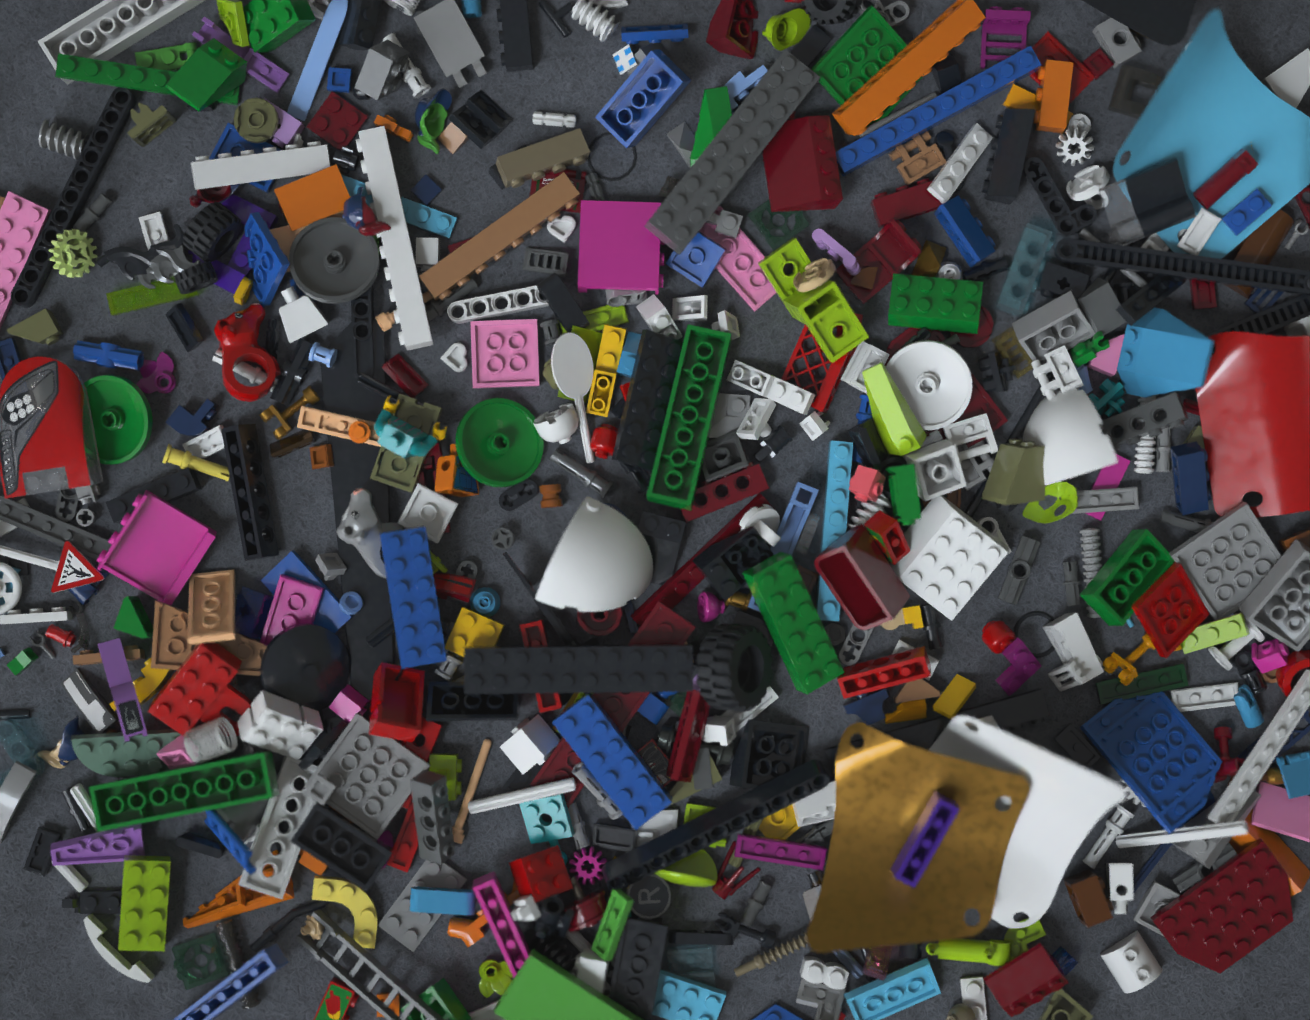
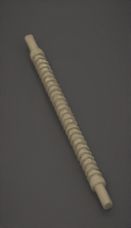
(760, 961)

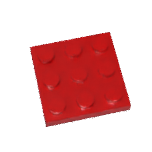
(1170, 610)

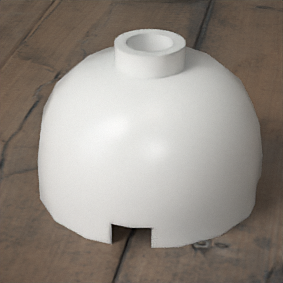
(558, 424)

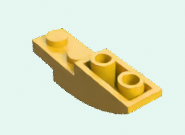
(606, 370)
(150, 685)

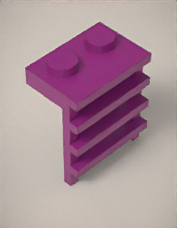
(1003, 22)

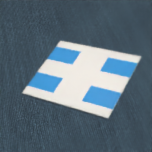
(624, 59)

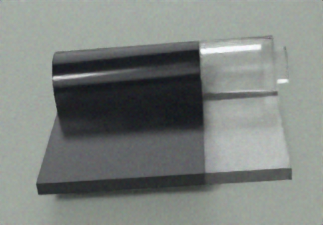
(1146, 203)

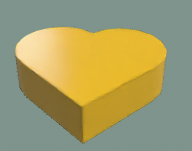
(243, 291)

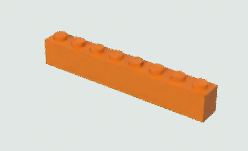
(908, 66)

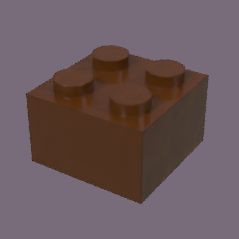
(1088, 898)

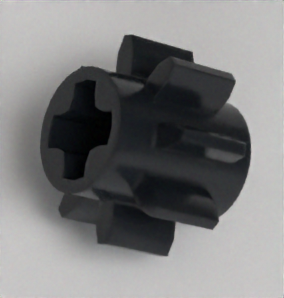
(346, 159)

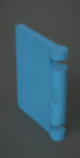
(1296, 774)

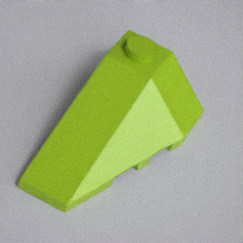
(891, 413)

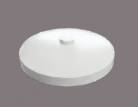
(932, 382)

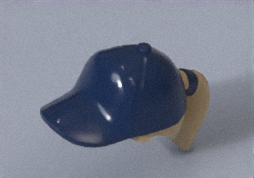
(64, 751)

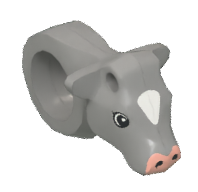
(361, 528)

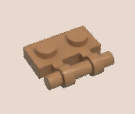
(920, 164)

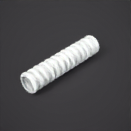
(1145, 447)

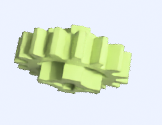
(80, 252)

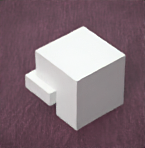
(530, 744)

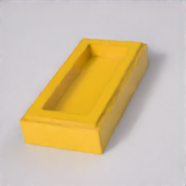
(954, 696)

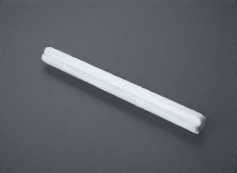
(1182, 834)

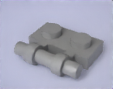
(971, 470)

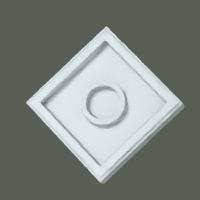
(430, 510)

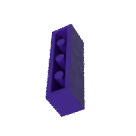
(924, 839)

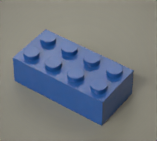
(643, 98)

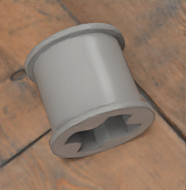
(83, 522)

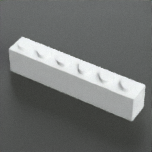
(260, 166)

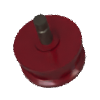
(587, 908)

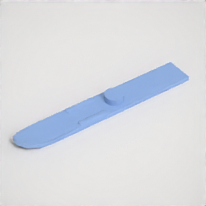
(318, 59)

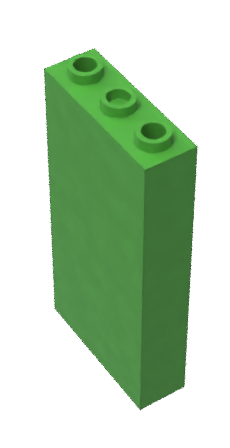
(551, 993)

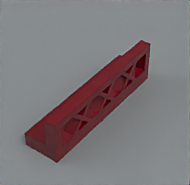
(688, 737)

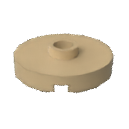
(815, 275)

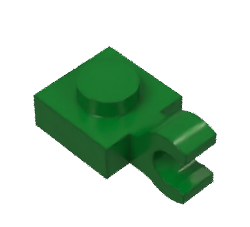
(1087, 350)

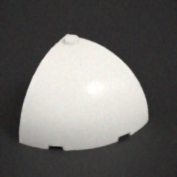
(1070, 436)
(597, 562)

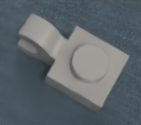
(727, 223)

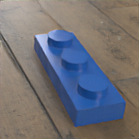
(654, 33)

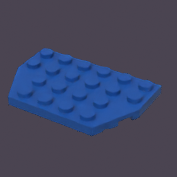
(1156, 755)

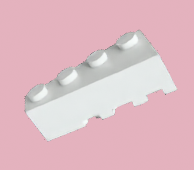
(817, 806)

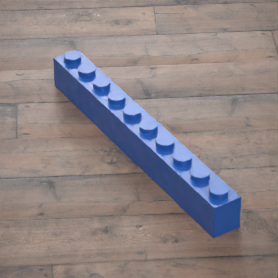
(937, 110)

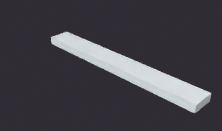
(1263, 753)

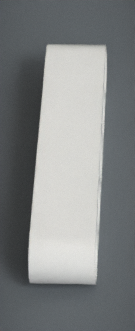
(490, 302)

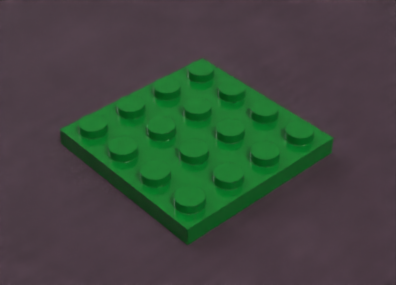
(859, 56)

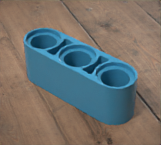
(442, 900)

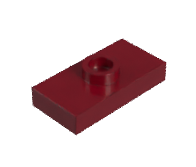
(405, 376)

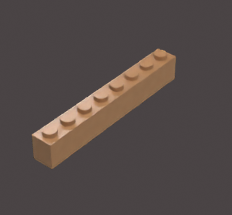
(500, 236)

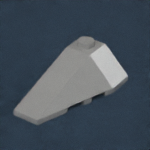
(1208, 850)

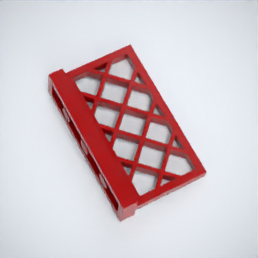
(833, 374)

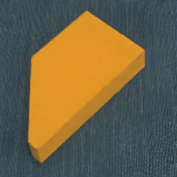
(907, 711)

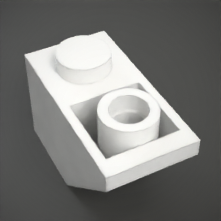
(658, 318)

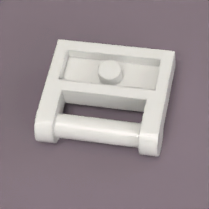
(971, 430)

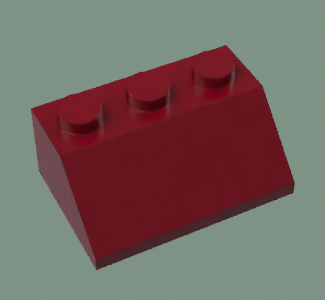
(1026, 980)

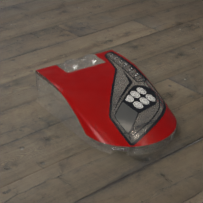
(46, 429)

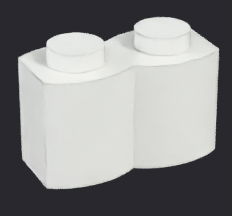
(830, 973)

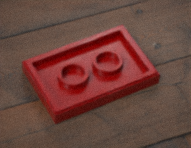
(1051, 49)

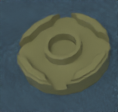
(256, 120)

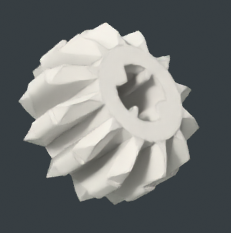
(1075, 154)

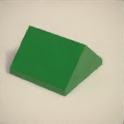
(133, 618)

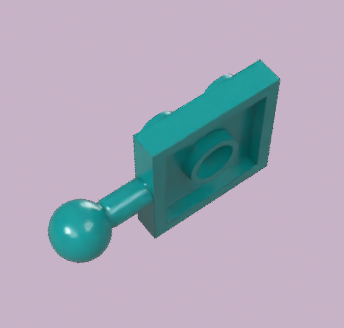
(541, 831)

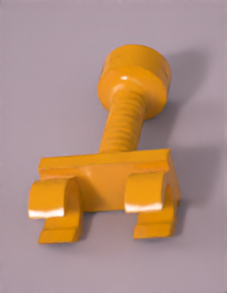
(1128, 672)

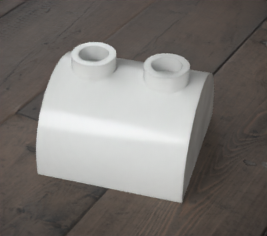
(1131, 963)

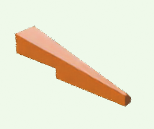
(236, 900)

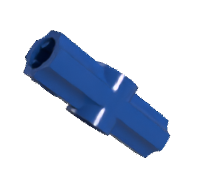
(108, 355)

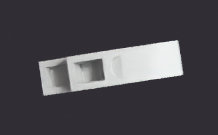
(771, 387)

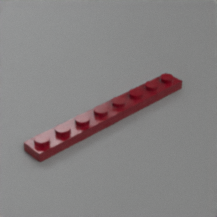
(688, 575)

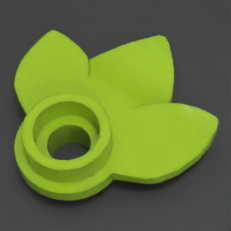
(497, 981)

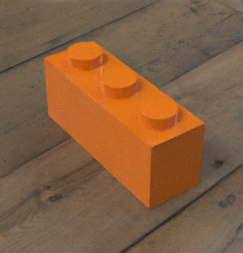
(1053, 96)

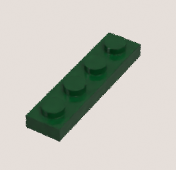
(1144, 684)

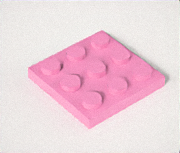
(505, 353)

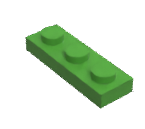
(612, 925)

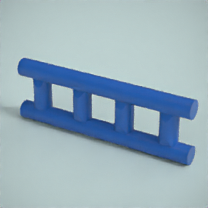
(230, 840)

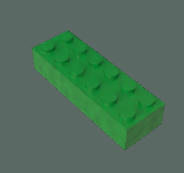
(793, 622)

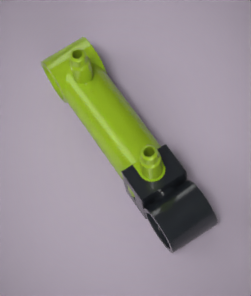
(970, 950)

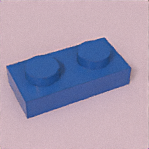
(1246, 212)

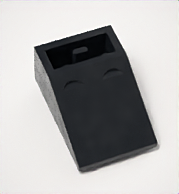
(728, 559)

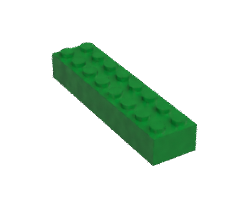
(689, 417)
(184, 791)

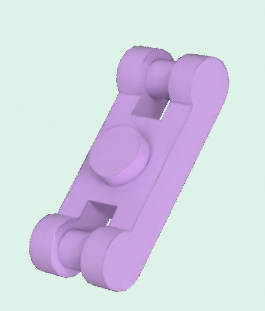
(836, 251)

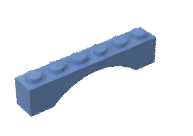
(792, 523)

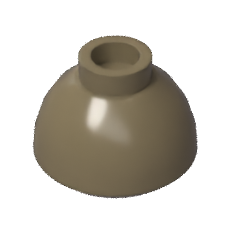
(961, 1012)

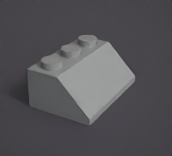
(1052, 327)

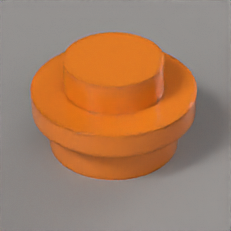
(359, 432)

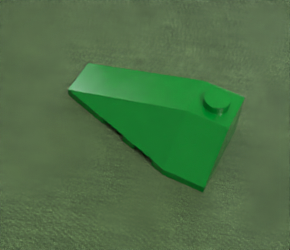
(713, 115)

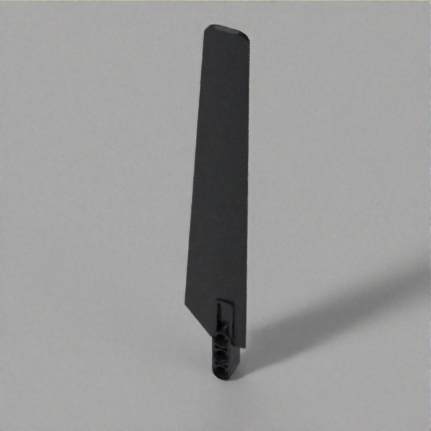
(353, 470)

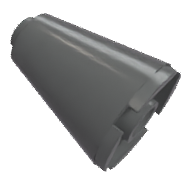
(244, 817)

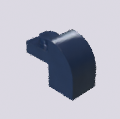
(192, 424)

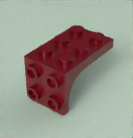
(889, 251)

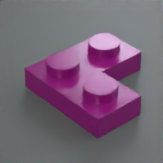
(1021, 669)

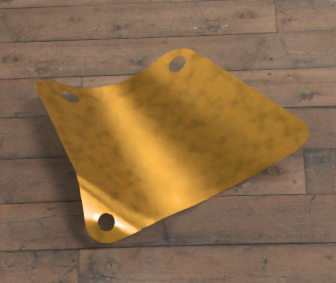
(876, 808)

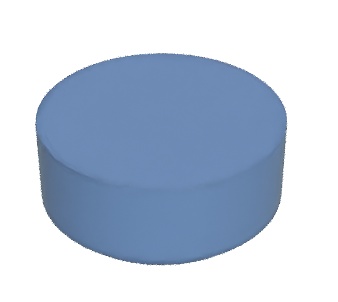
(350, 603)

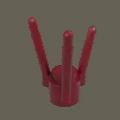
(726, 886)

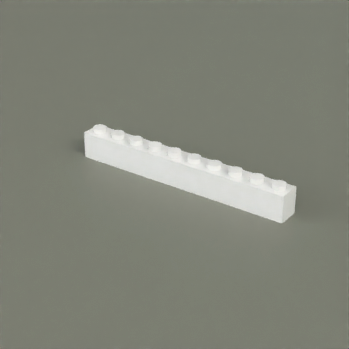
(396, 242)

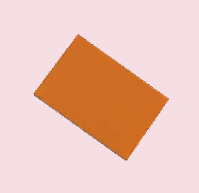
(312, 197)

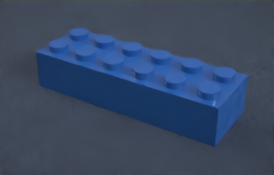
(412, 596)
(612, 760)

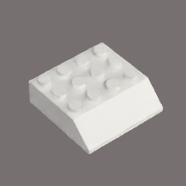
(948, 556)

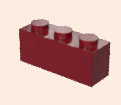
(904, 203)

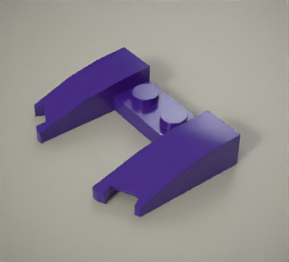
(238, 267)

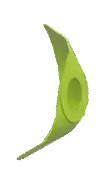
(1058, 489)

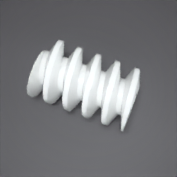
(594, 19)
(870, 510)

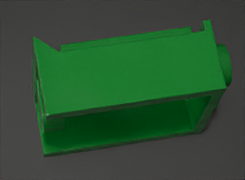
(904, 494)

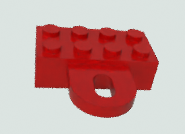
(201, 690)

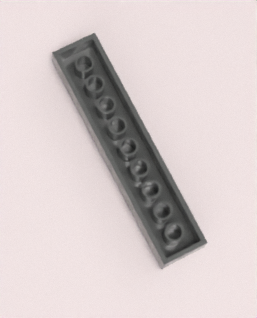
(732, 152)

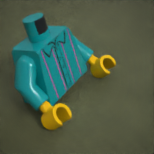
(401, 436)

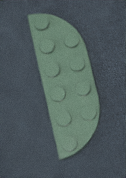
(114, 757)

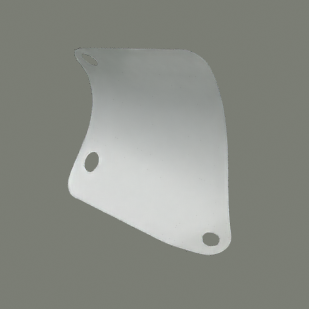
(1052, 823)

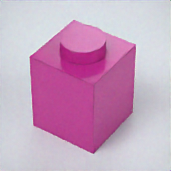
(349, 703)

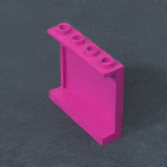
(617, 247)
(156, 548)

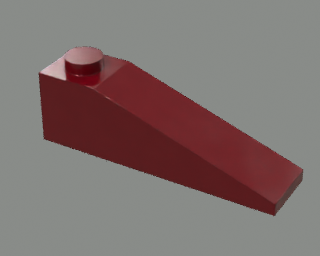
(732, 28)

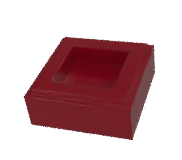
(1098, 63)

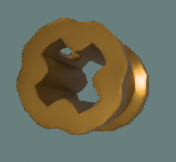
(739, 600)

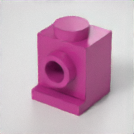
(1269, 655)

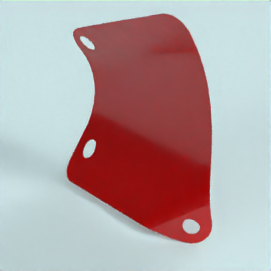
(1258, 421)

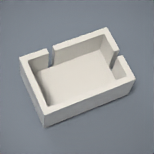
(278, 725)

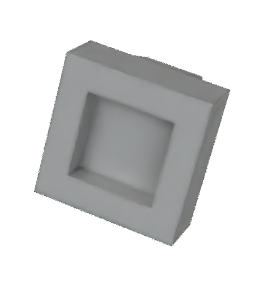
(330, 565)
(320, 789)

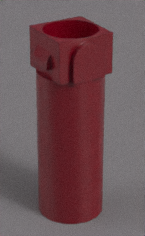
(1225, 178)

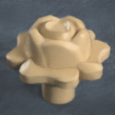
(312, 928)

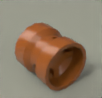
(551, 496)

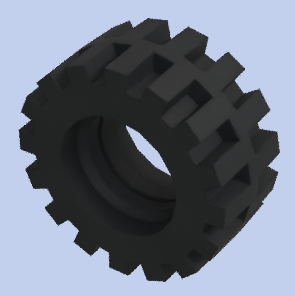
(196, 278)

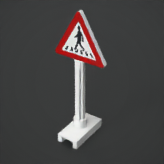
(71, 569)

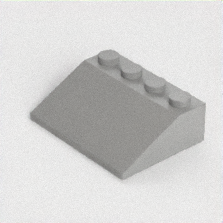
(1283, 598)

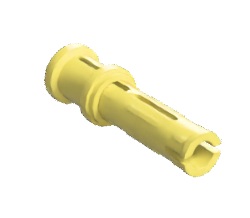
(187, 460)

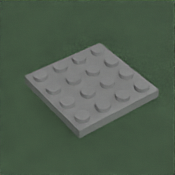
(1227, 560)
(369, 776)

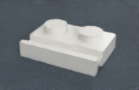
(862, 358)

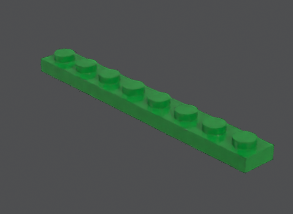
(122, 76)

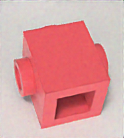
(866, 484)

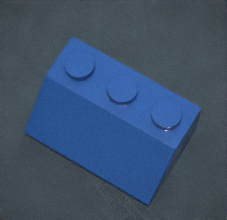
(965, 231)

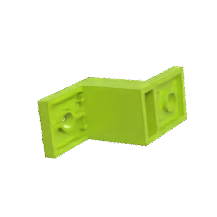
(818, 308)

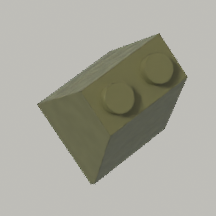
(1016, 474)

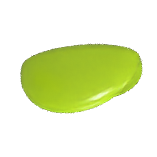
(692, 871)

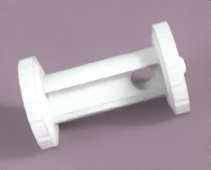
(1233, 646)

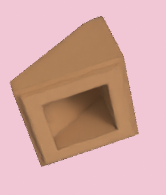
(452, 138)

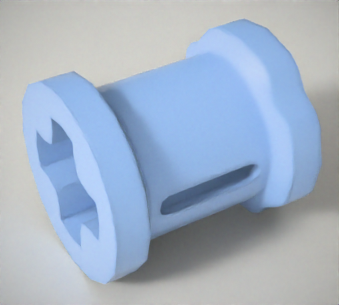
(323, 354)

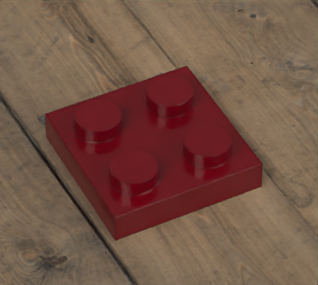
(337, 121)

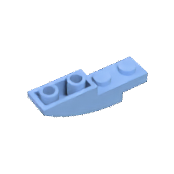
(739, 86)

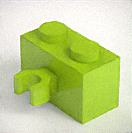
(450, 767)

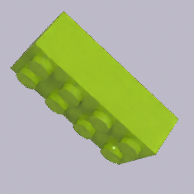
(144, 903)

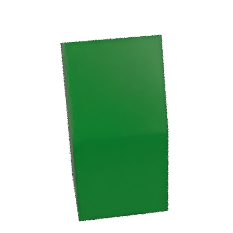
(22, 661)

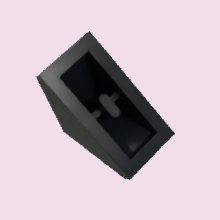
(946, 73)

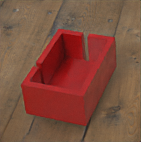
(396, 703)

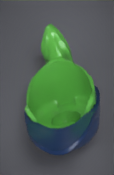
(430, 118)

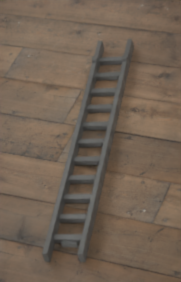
(365, 957)

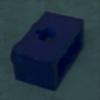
(258, 605)

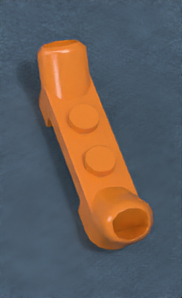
(471, 930)

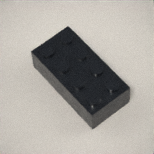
(342, 845)

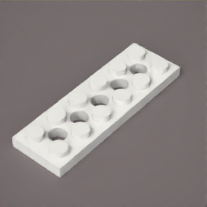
(268, 832)

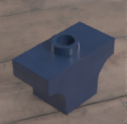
(868, 706)

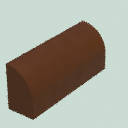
(1262, 245)

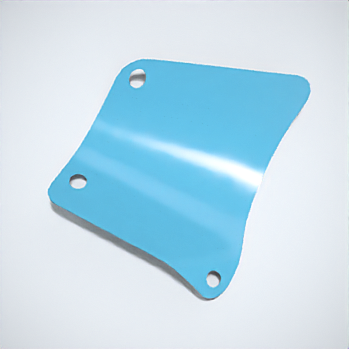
(1204, 118)

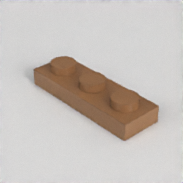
(88, 657)

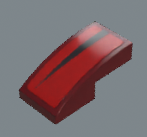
(453, 586)

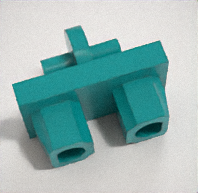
(1108, 403)

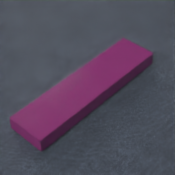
(780, 851)

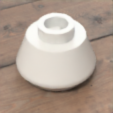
(955, 271)

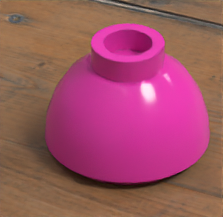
(709, 606)

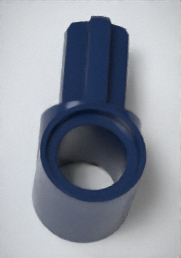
(84, 592)

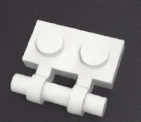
(1063, 370)

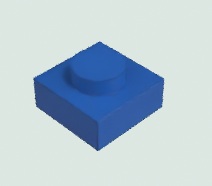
(339, 80)

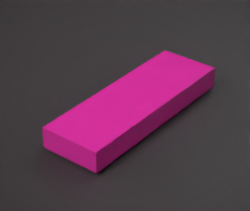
(1109, 478)

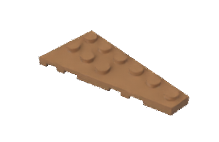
(172, 647)

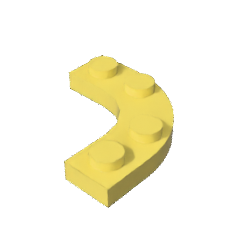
(354, 898)

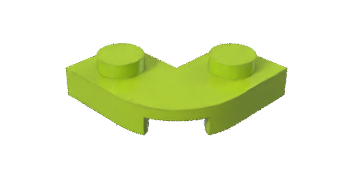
(1022, 936)

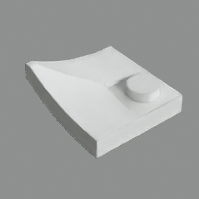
(658, 825)

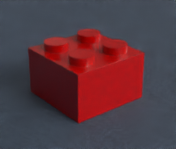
(541, 874)

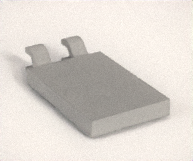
(451, 40)

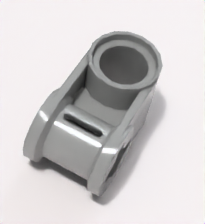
(625, 297)

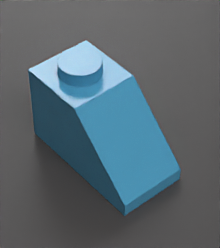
(629, 354)

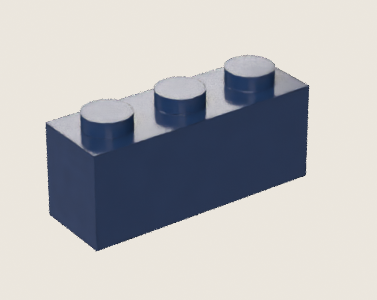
(1190, 477)

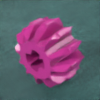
(584, 871)

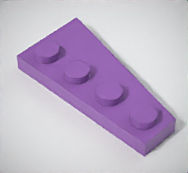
(100, 847)

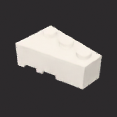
(1073, 644)

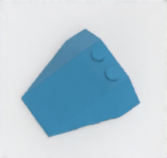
(1163, 355)

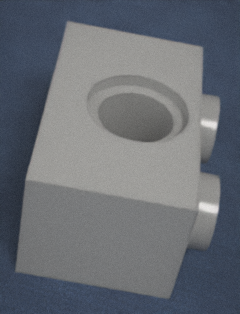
(1117, 53)

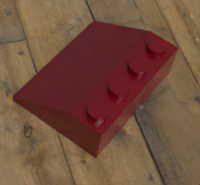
(802, 166)

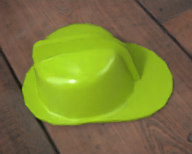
(787, 28)

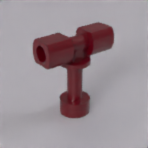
(1229, 765)

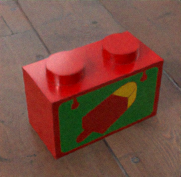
(887, 536)
(336, 1001)

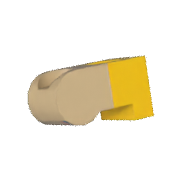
(906, 616)

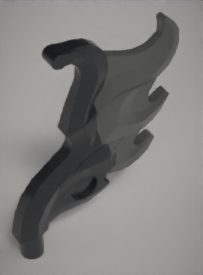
(154, 264)

